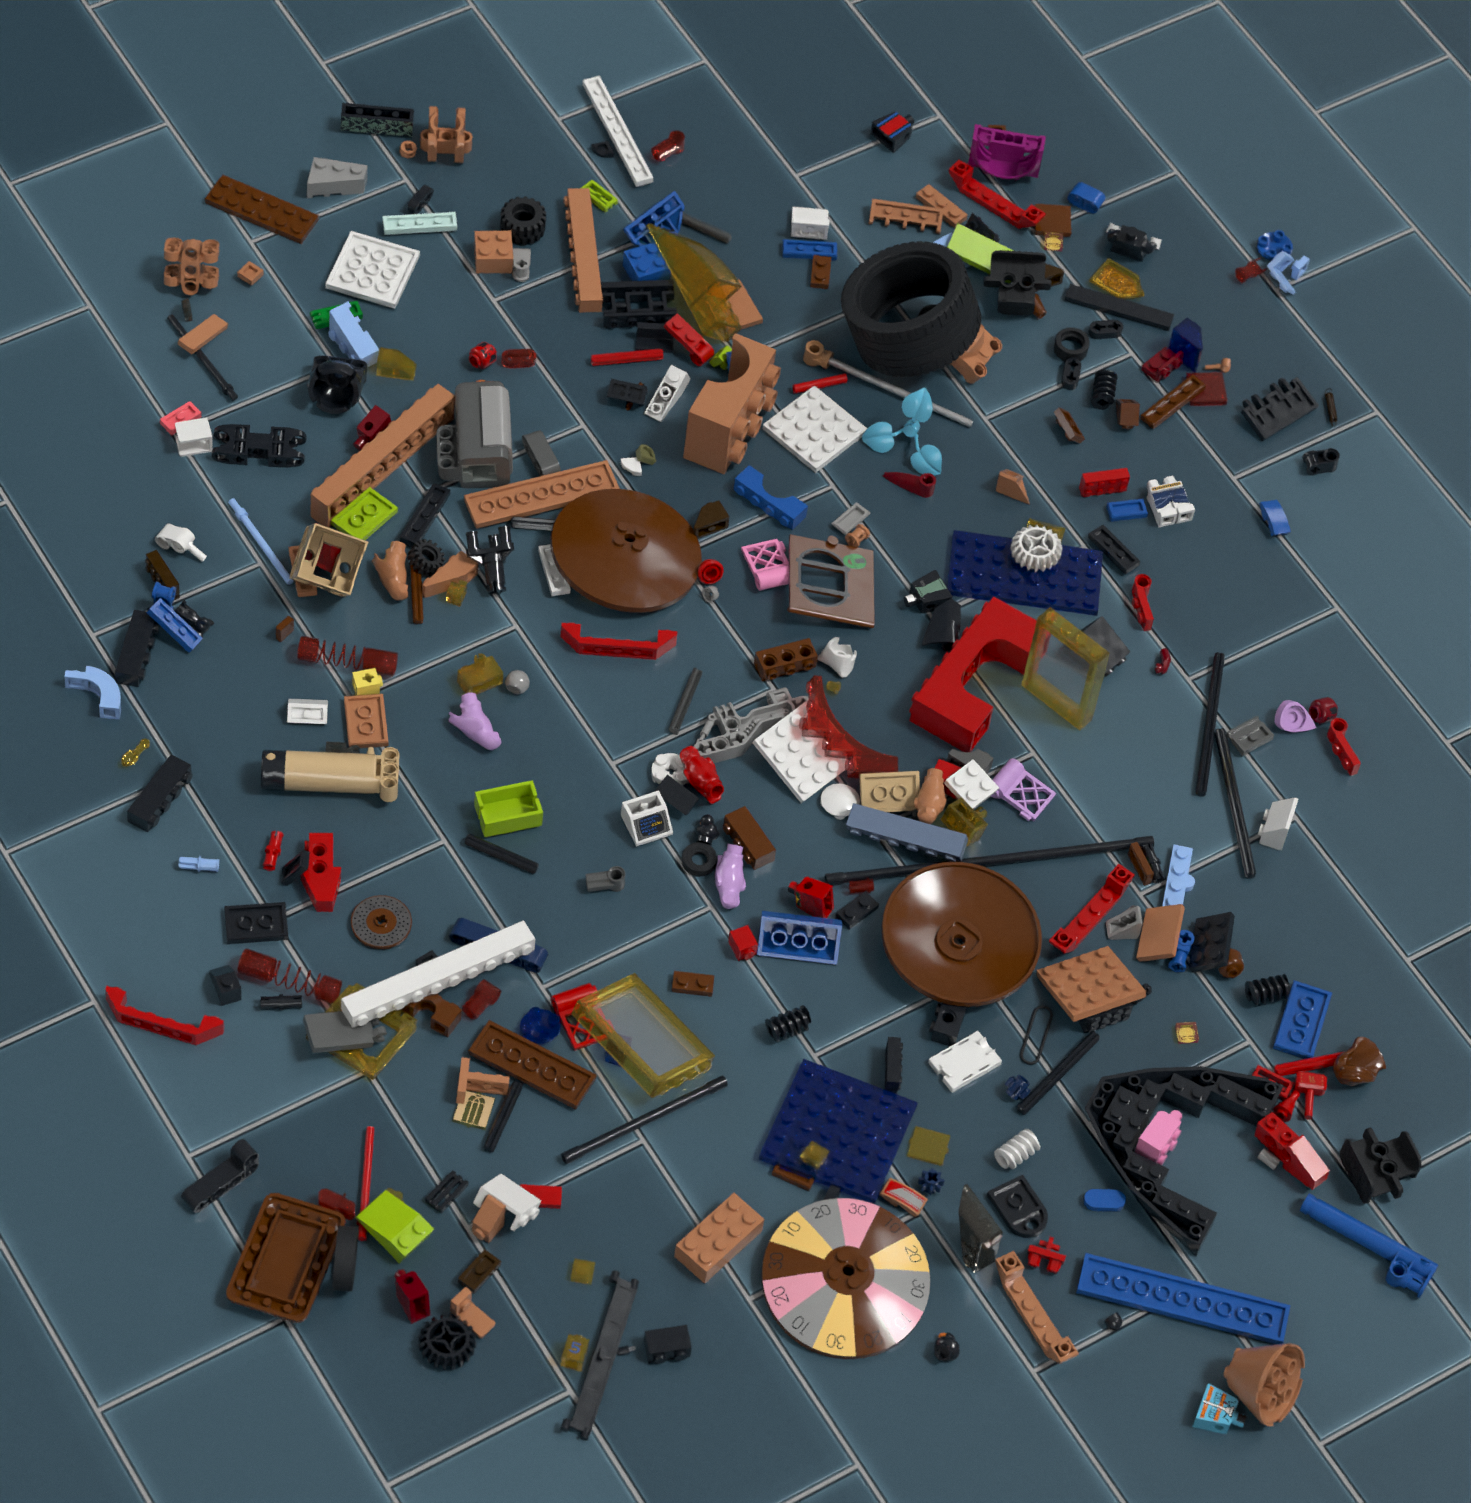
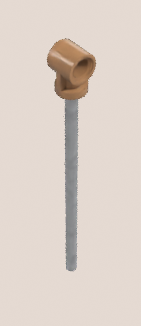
(817, 355)

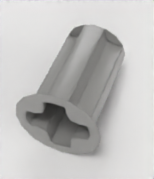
(1268, 1158)

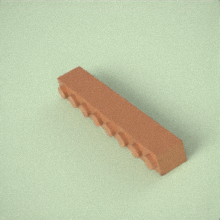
(583, 250)

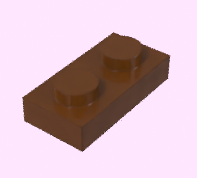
(820, 272)
(1066, 421)
(693, 983)

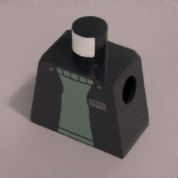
(927, 593)

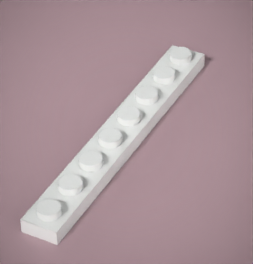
(618, 131)

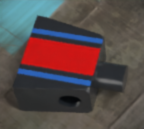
(892, 130)

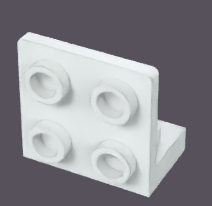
(809, 223)

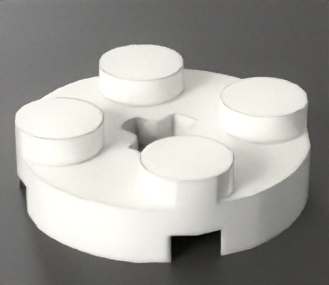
(665, 762)

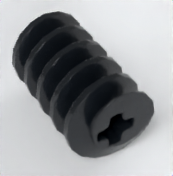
(1104, 389)
(1267, 988)
(788, 1022)

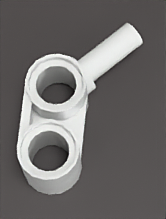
(179, 539)

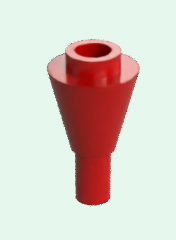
(1285, 1108)

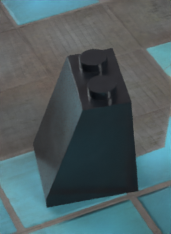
(1106, 637)

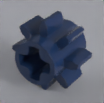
(1017, 1087)
(931, 1181)

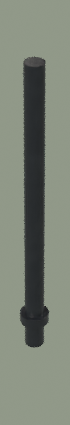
(227, 388)

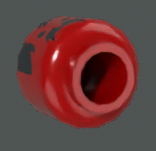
(482, 355)

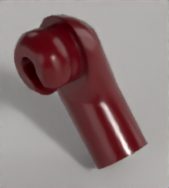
(1166, 660)

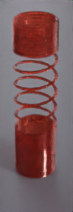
(382, 660)
(263, 968)

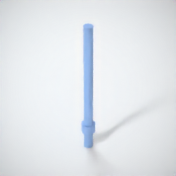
(242, 515)

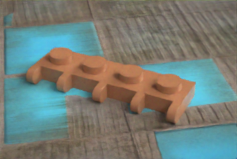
(906, 214)

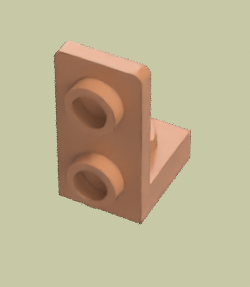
(462, 1306)

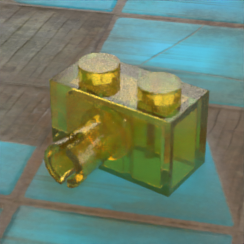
(480, 675)
(965, 820)

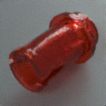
(861, 886)

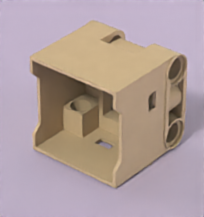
(351, 553)

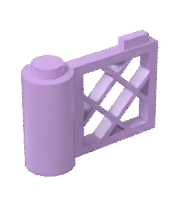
(1009, 778)

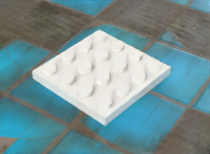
(372, 269)
(814, 429)
(798, 758)

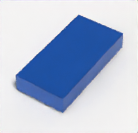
(1127, 510)

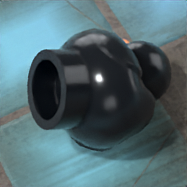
(707, 831)
(946, 1347)

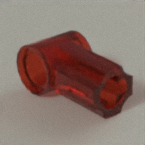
(672, 145)
(484, 995)

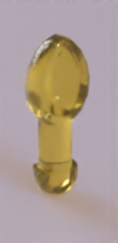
(132, 756)

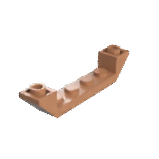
(1031, 1311)

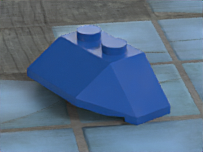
(664, 213)

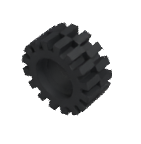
(420, 562)

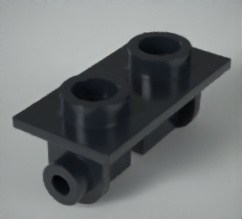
(977, 225)

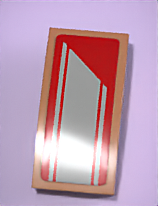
(904, 1196)

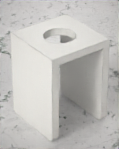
(193, 437)

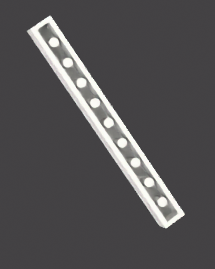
(437, 974)

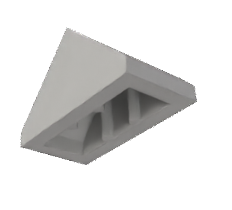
(1125, 925)

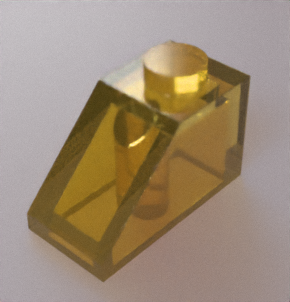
(395, 364)

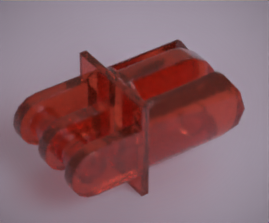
(337, 1202)

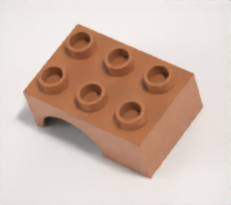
(730, 410)

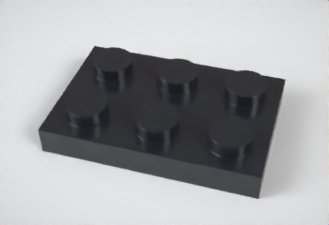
(1211, 942)

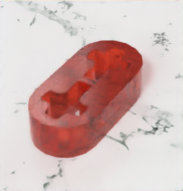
(518, 358)

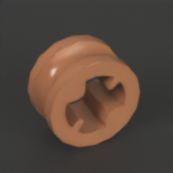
(408, 154)

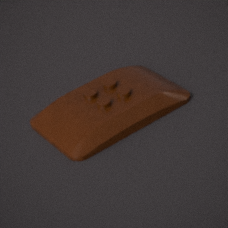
(285, 1257)

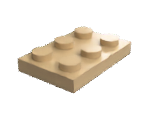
(890, 790)

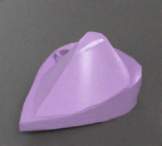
(1293, 717)

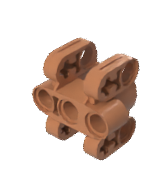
(446, 140)
(198, 274)

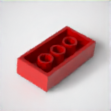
(1104, 482)

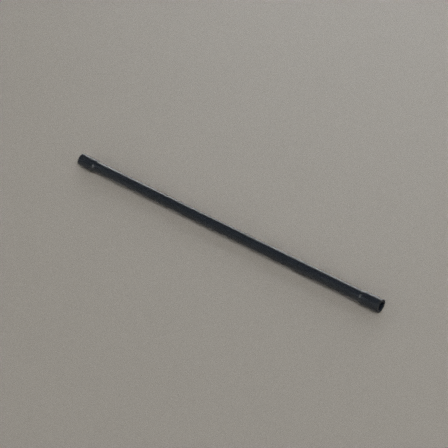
(843, 877)

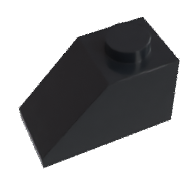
(226, 984)

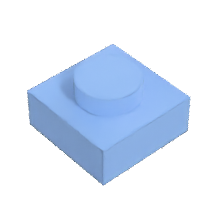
(1299, 267)

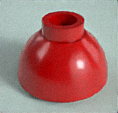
(710, 571)

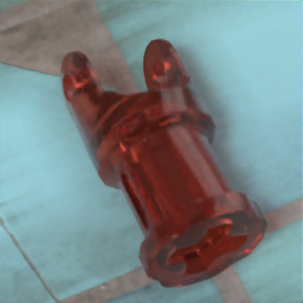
(1250, 270)

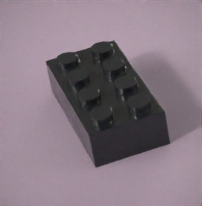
(1106, 1018)
(893, 1064)

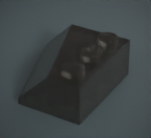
(978, 1232)

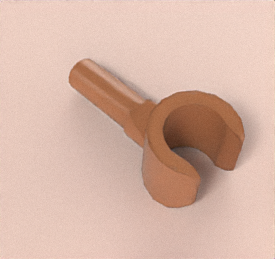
(1224, 366)

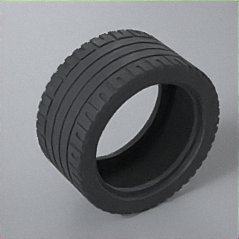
(918, 343)

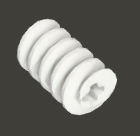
(1017, 1149)

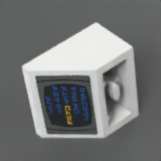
(646, 818)

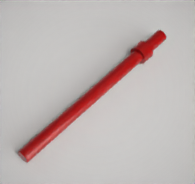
(366, 1178)

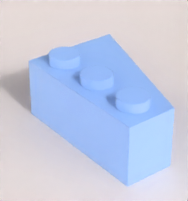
(350, 337)

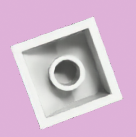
(1277, 823)

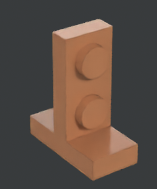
(479, 1082)

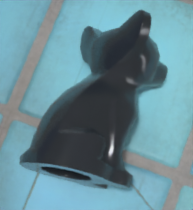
(191, 617)

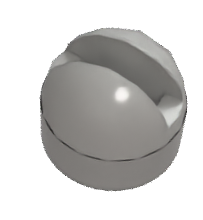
(705, 593)

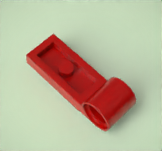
(699, 349)
(1139, 601)
(1341, 746)

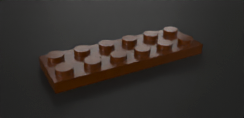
(262, 209)
(532, 1064)

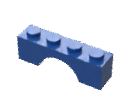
(787, 511)

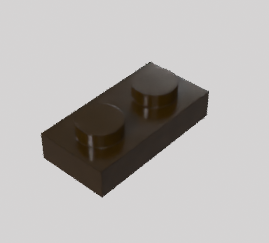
(479, 1271)

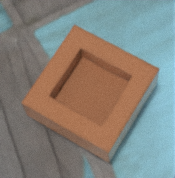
(250, 273)

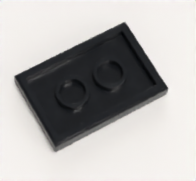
(256, 923)

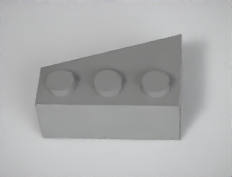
(336, 177)

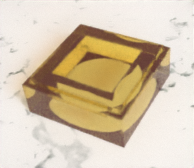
(1053, 241)
(1187, 1032)

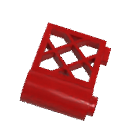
(563, 1005)

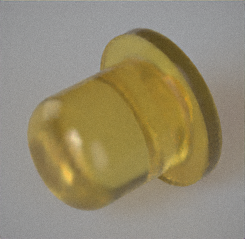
(834, 686)

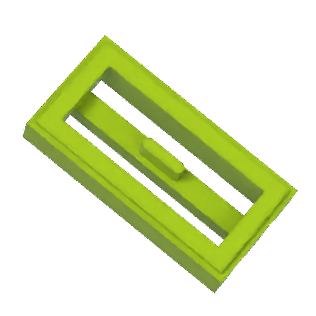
(597, 199)

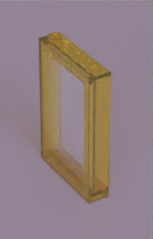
(1065, 668)
(643, 1035)

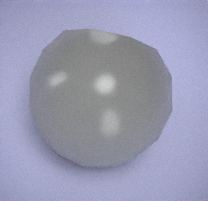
(517, 682)

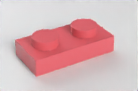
(184, 413)

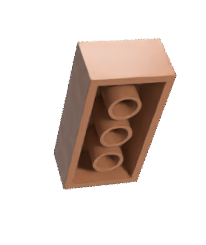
(719, 1238)

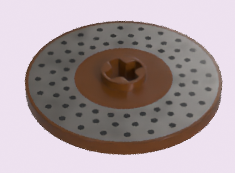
(388, 934)

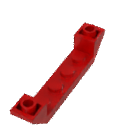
(962, 176)
(618, 648)
(1097, 908)
(208, 1029)

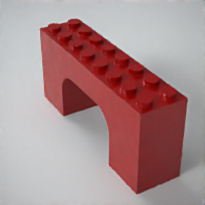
(943, 703)

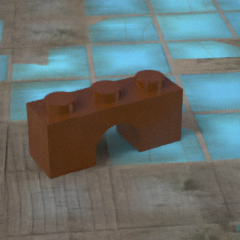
(445, 1014)

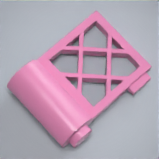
(772, 574)

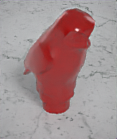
(701, 774)

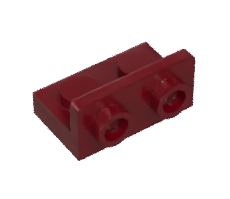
(1162, 364)

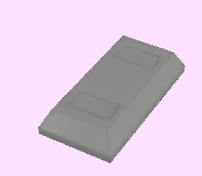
(850, 518)

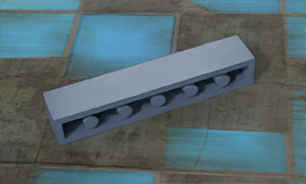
(907, 832)

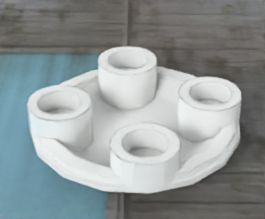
(838, 800)

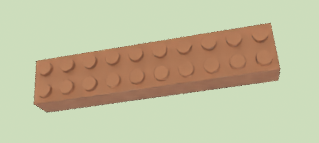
(383, 454)

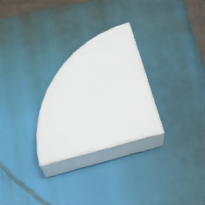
(632, 466)

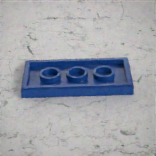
(1302, 1020)

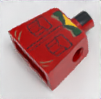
(813, 897)

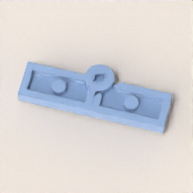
(1178, 878)

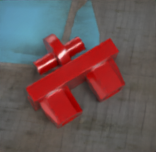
(1055, 1259)

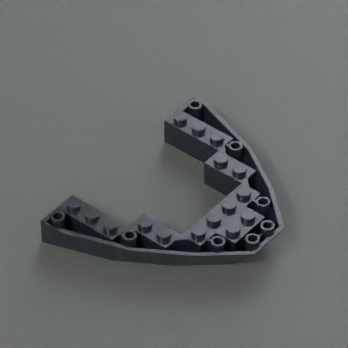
(1126, 1104)

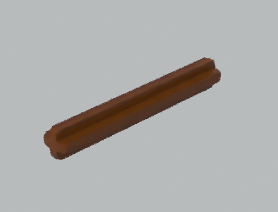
(417, 601)

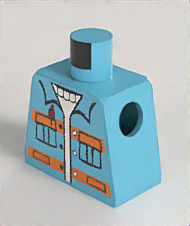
(1218, 1411)

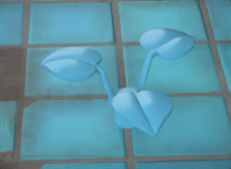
(919, 408)

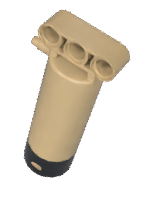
(332, 772)

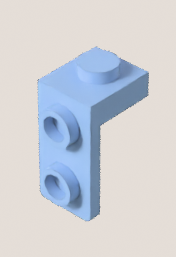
(1277, 265)

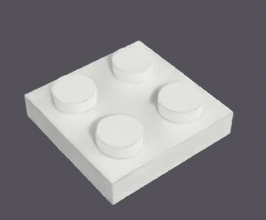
(971, 784)

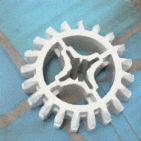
(1036, 545)

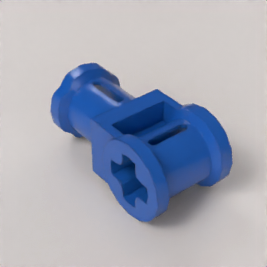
(165, 593)
(1185, 942)

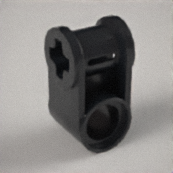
(1321, 461)

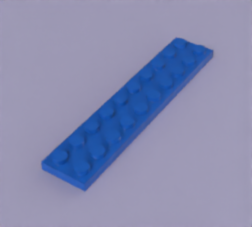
(1183, 1299)

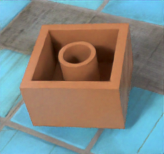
(493, 251)

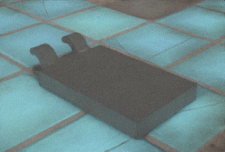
(334, 1033)

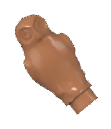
(393, 570)
(931, 797)

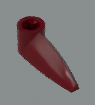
(919, 485)

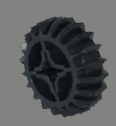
(461, 1336)

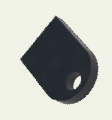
(1018, 1206)

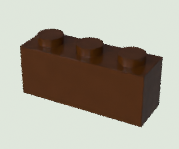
(748, 834)

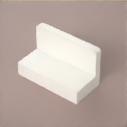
(307, 711)

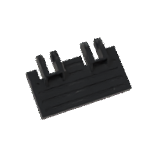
(1280, 407)

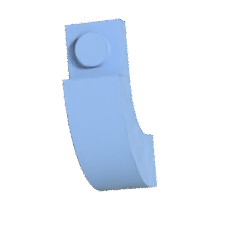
(102, 685)

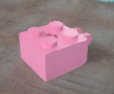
(1160, 1136)

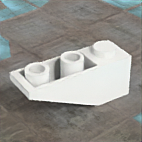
(668, 393)

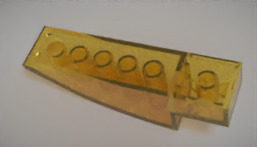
(702, 281)

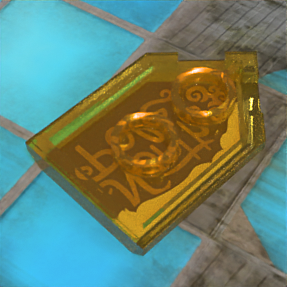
(1117, 280)

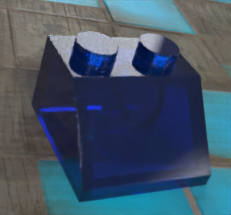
(1187, 338)

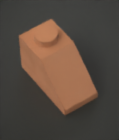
(489, 1219)

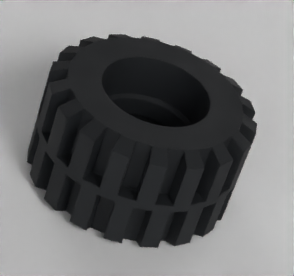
(523, 209)

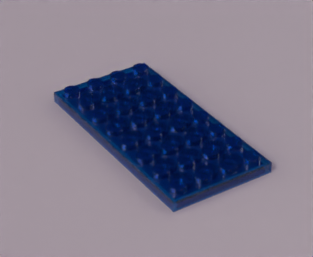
(985, 568)

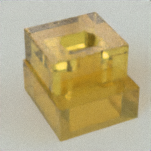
(456, 592)

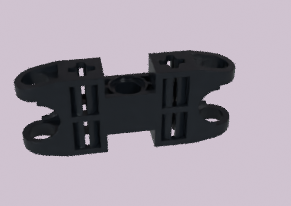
(259, 445)

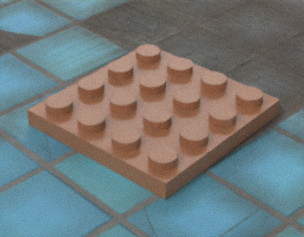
(1091, 983)

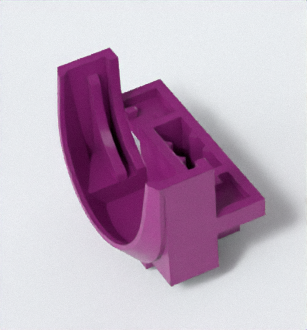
(1006, 153)

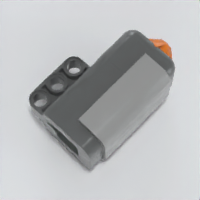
(480, 443)

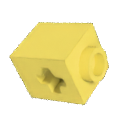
(366, 682)

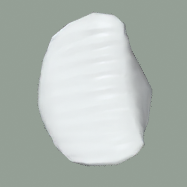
(838, 657)

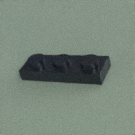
(1114, 549)

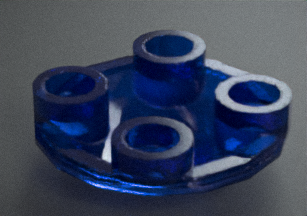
(540, 1025)

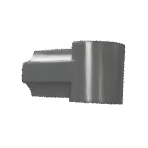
(605, 880)

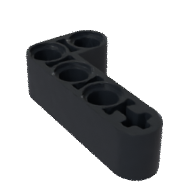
(223, 1178)

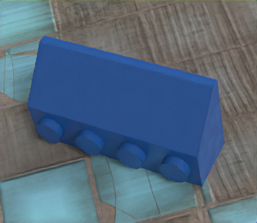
(799, 937)

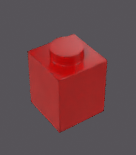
(743, 943)

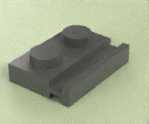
(1250, 735)

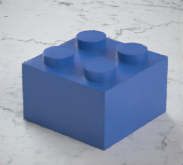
(646, 263)

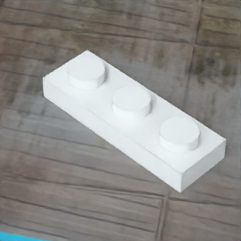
(555, 581)

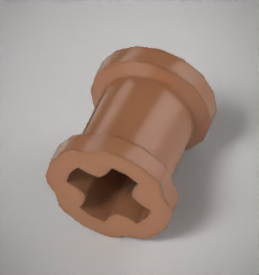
(858, 535)

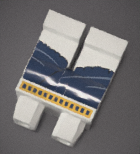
(1169, 501)

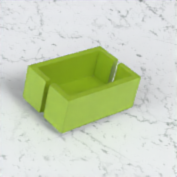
(508, 808)

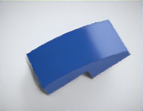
(1275, 516)

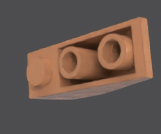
(457, 568)

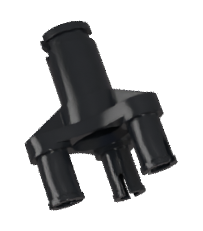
(493, 557)

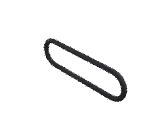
(1044, 1038)

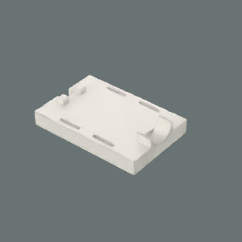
(965, 1060)

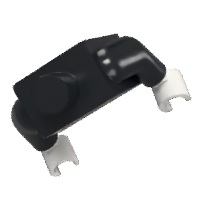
(1131, 242)

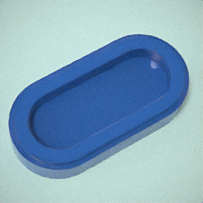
(1104, 1200)

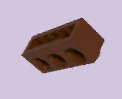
(785, 659)

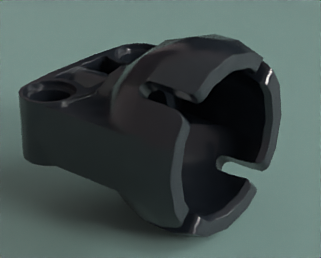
(336, 383)

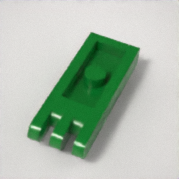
(321, 316)

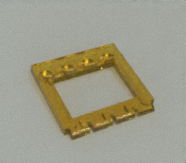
(367, 1064)

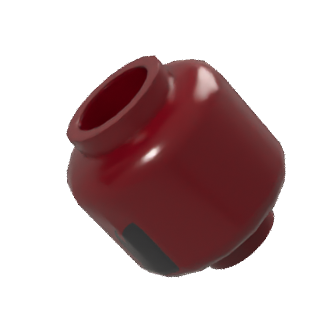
(1323, 710)

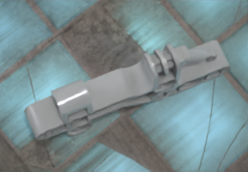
(745, 729)

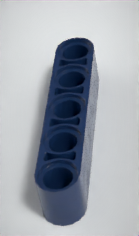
(467, 931)

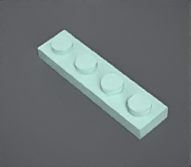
(419, 223)

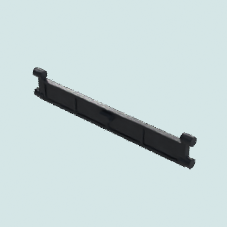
(603, 1357)

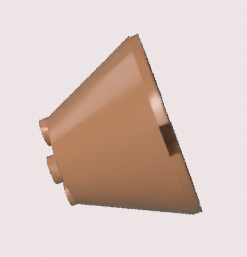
(1267, 1379)

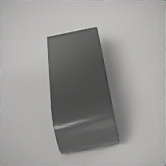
(540, 453)

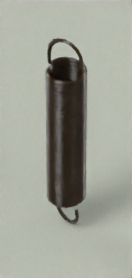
(1331, 407)

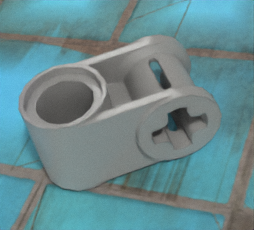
(521, 264)

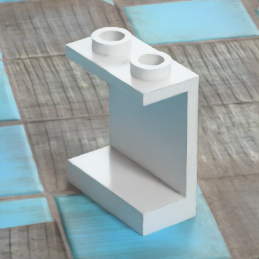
(513, 1196)

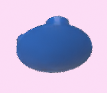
(1274, 243)

